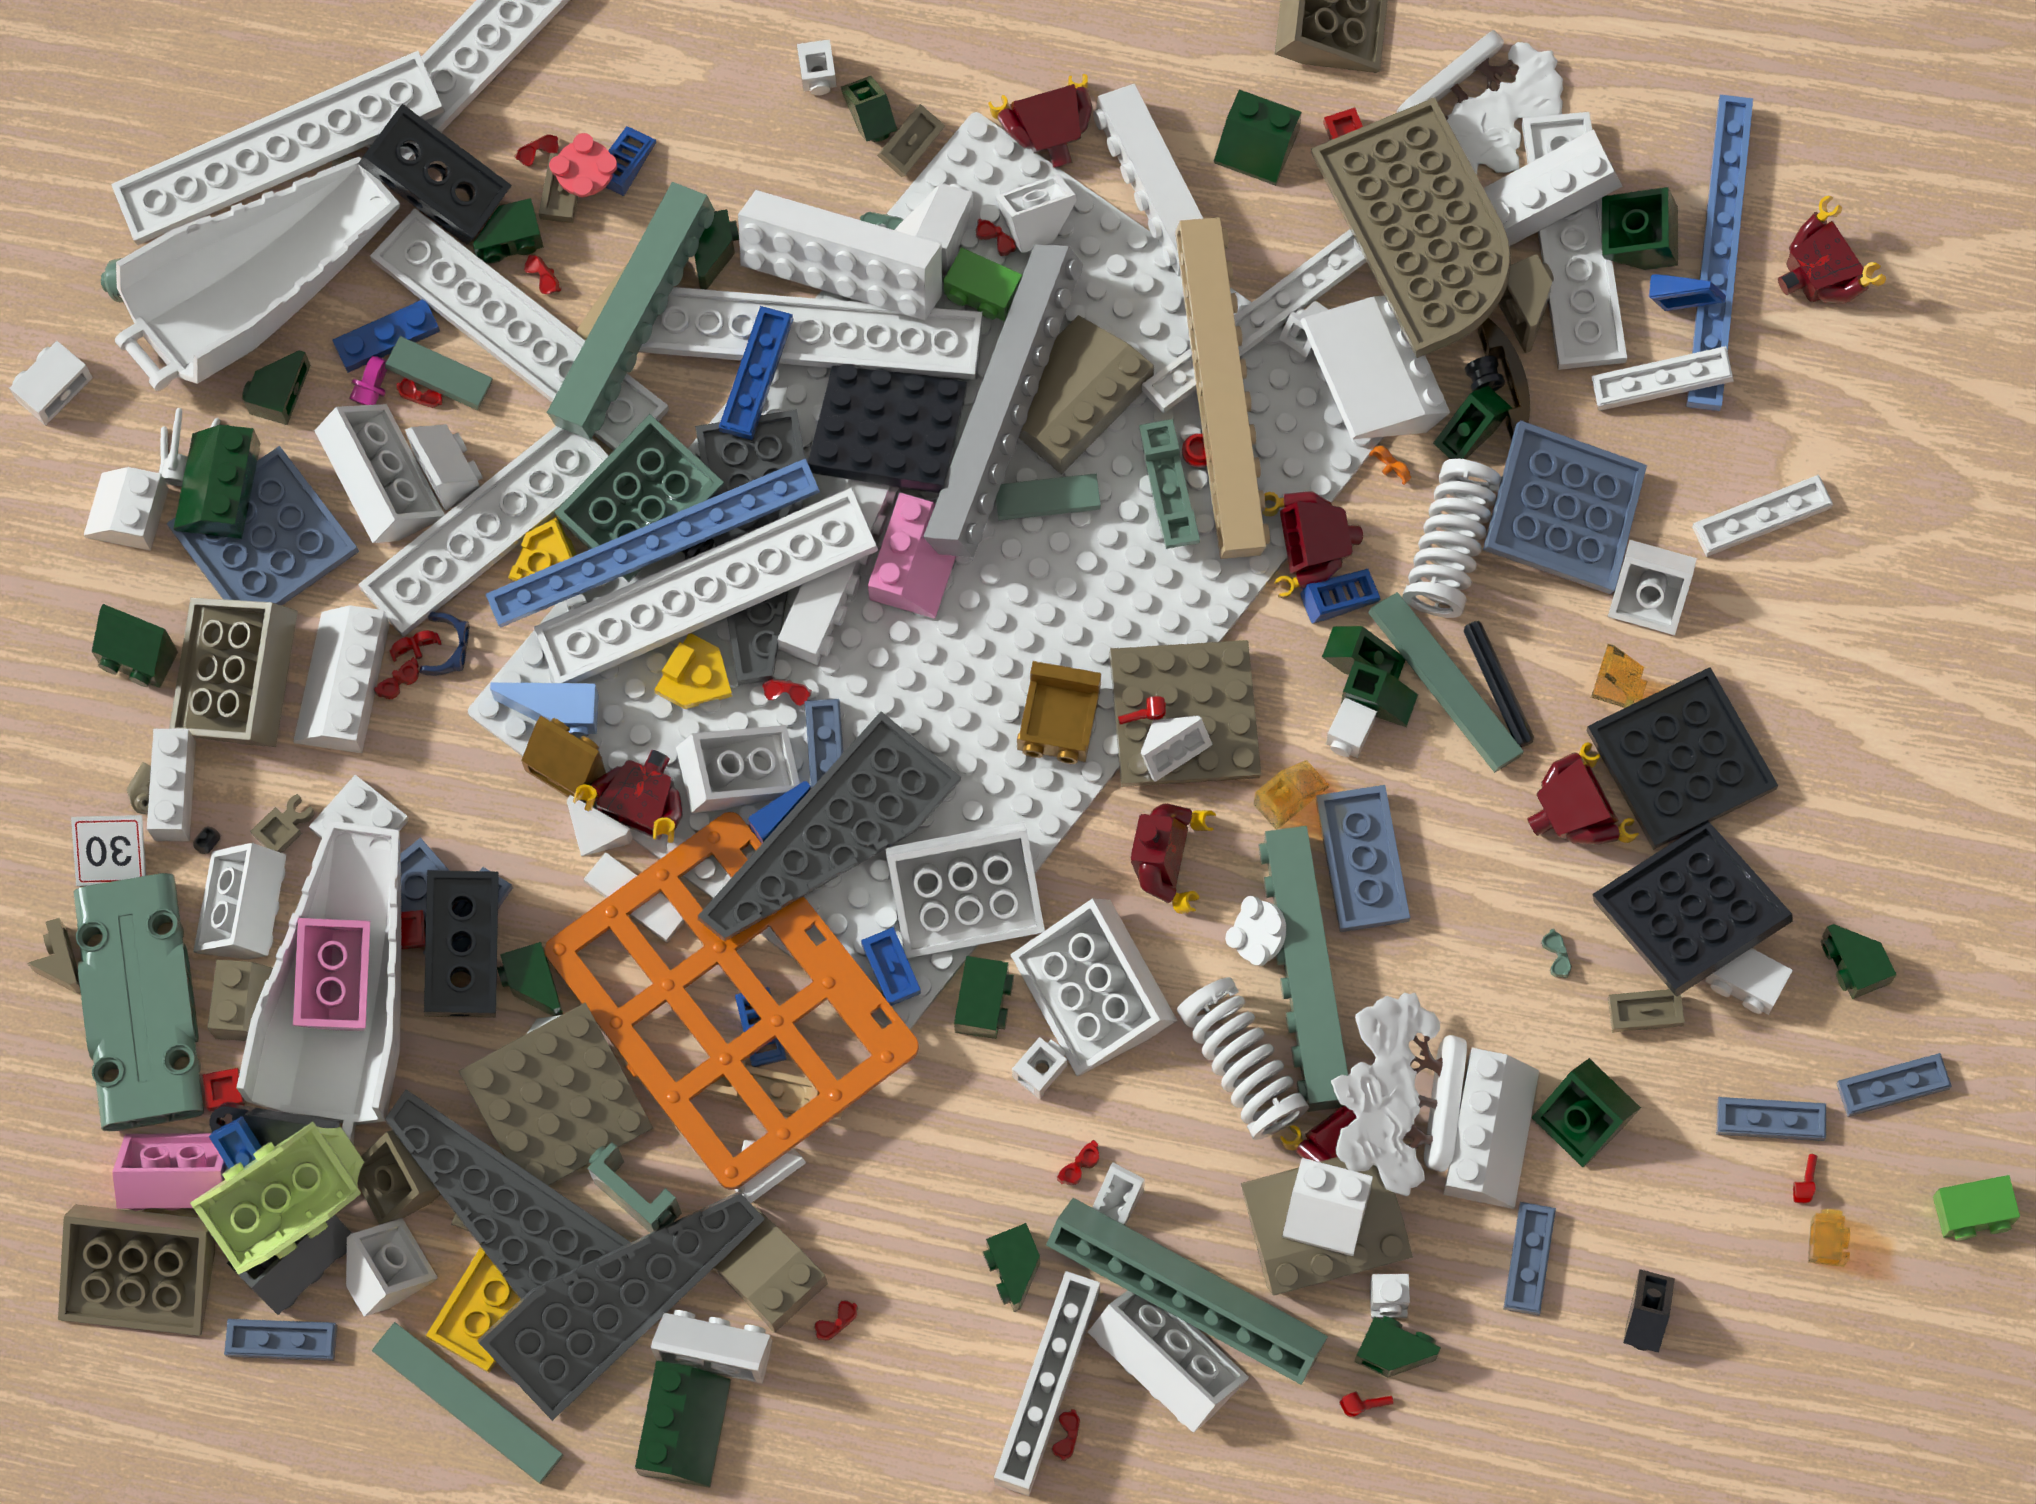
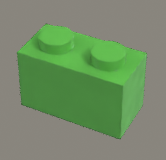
(981, 284)
(1976, 1207)

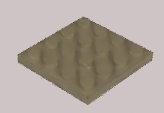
(1195, 680)
(556, 1096)

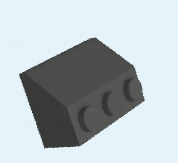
(284, 1279)

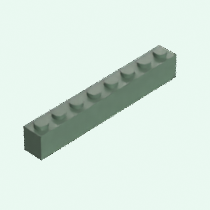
(631, 311)
(1306, 966)
(1186, 1290)

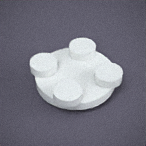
(1257, 931)

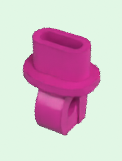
(368, 389)

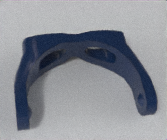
(457, 660)

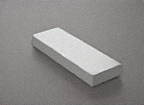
(655, 915)

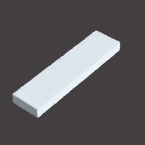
(1662, 378)
(1762, 515)

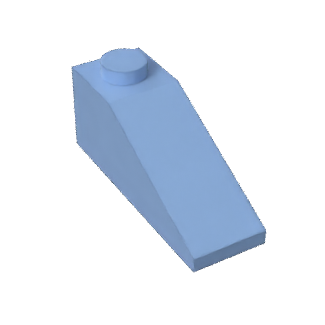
(569, 702)

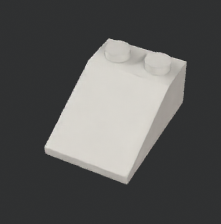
(736, 767)

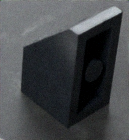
(1649, 1311)

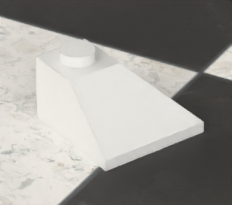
(1036, 211)
(385, 1266)

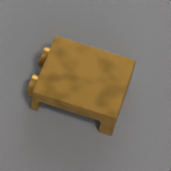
(1059, 712)

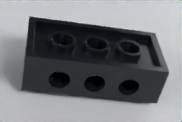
(438, 152)
(443, 926)

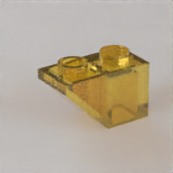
(1289, 793)

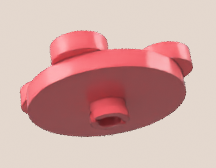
(583, 166)

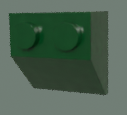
(1258, 137)
(1641, 228)
(132, 647)
(1585, 1112)

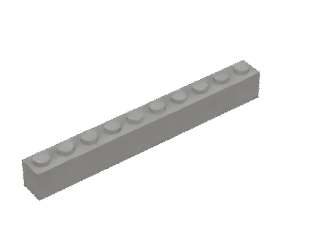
(1003, 401)

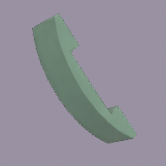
(1168, 484)

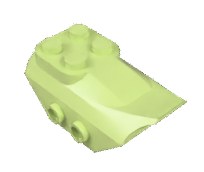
(281, 1195)

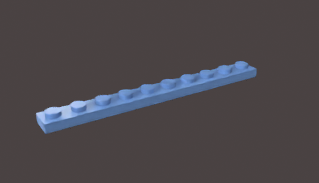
(1722, 234)
(652, 543)

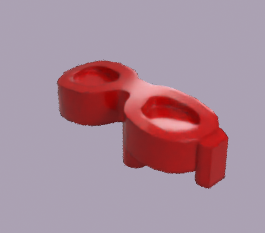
(408, 643)
(406, 674)
(1087, 1158)

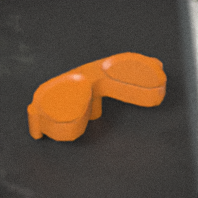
(1392, 464)

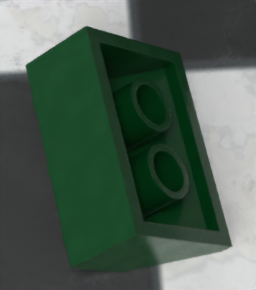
(218, 481)
(682, 1424)

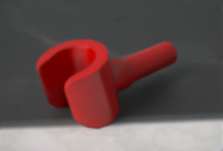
(1155, 711)
(1804, 1191)
(1353, 1405)

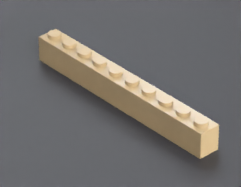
(1221, 388)

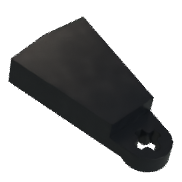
(265, 1123)

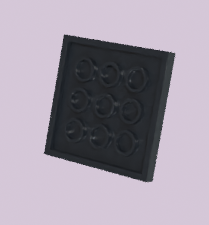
(887, 428)
(1681, 757)
(1692, 908)

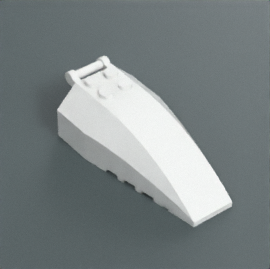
(237, 277)
(335, 1071)

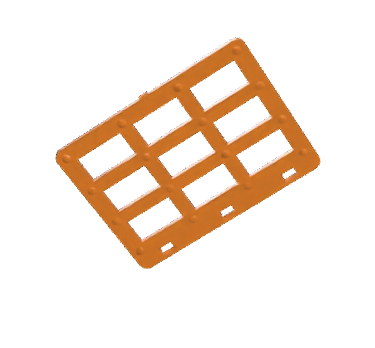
(828, 965)

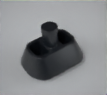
(206, 840)

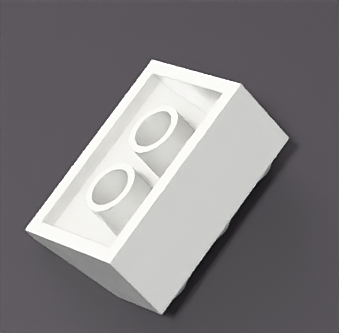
(240, 902)
(713, 1346)

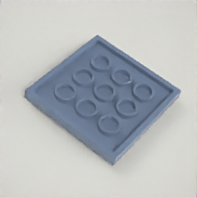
(1565, 507)
(284, 544)

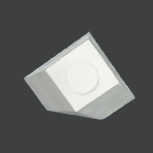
(941, 219)

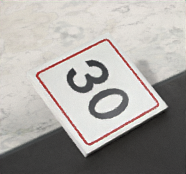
(108, 848)

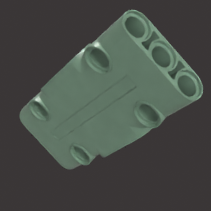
(138, 1002)

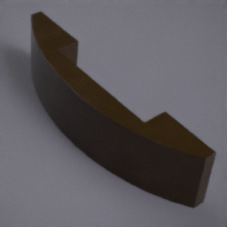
(1497, 344)

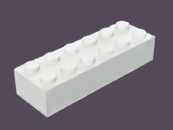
(840, 254)

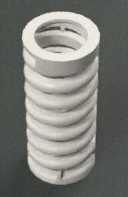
(1457, 541)
(1259, 1121)

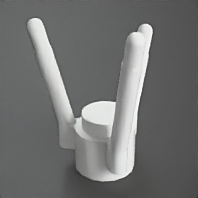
(174, 464)

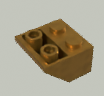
(561, 757)

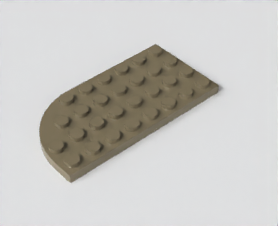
(1420, 223)

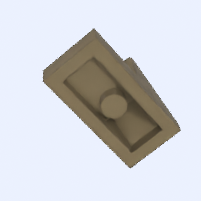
(61, 965)

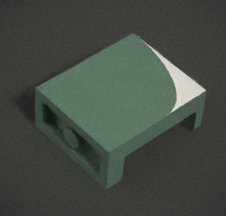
(651, 1216)

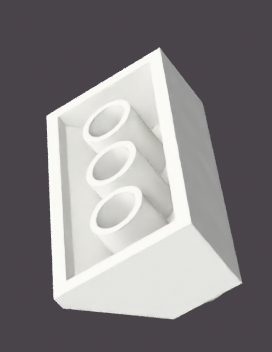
(1553, 187)
(378, 471)
(342, 678)
(1492, 1129)
(1168, 1358)

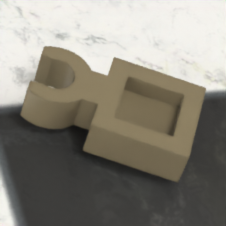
(279, 829)

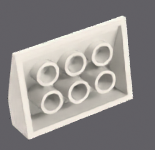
(1374, 370)
(965, 890)
(1093, 986)

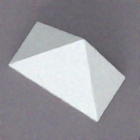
(1173, 743)
(596, 830)
(771, 1175)
(1119, 1193)

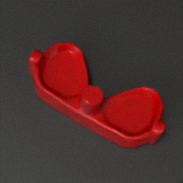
(527, 152)
(986, 230)
(548, 282)
(408, 390)
(798, 692)
(846, 1314)
(1070, 1423)

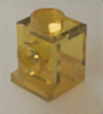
(1829, 1238)

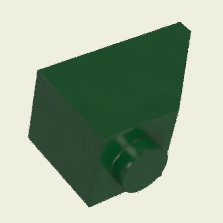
(869, 109)
(715, 248)
(277, 388)
(1472, 423)
(1361, 645)
(530, 978)

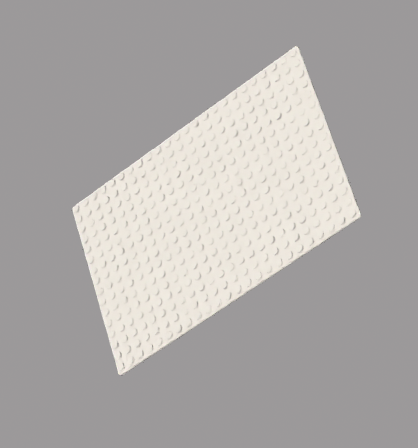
(1032, 592)

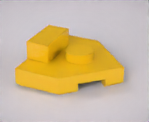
(542, 549)
(694, 674)

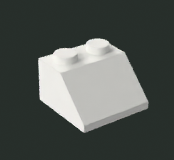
(444, 463)
(127, 507)
(1652, 587)
(1327, 1206)

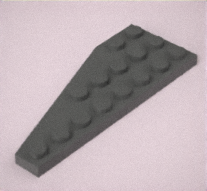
(737, 462)
(857, 809)
(511, 1214)
(588, 1317)

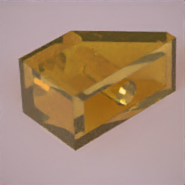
(1619, 679)

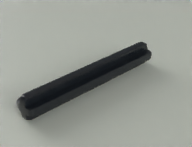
(1498, 683)

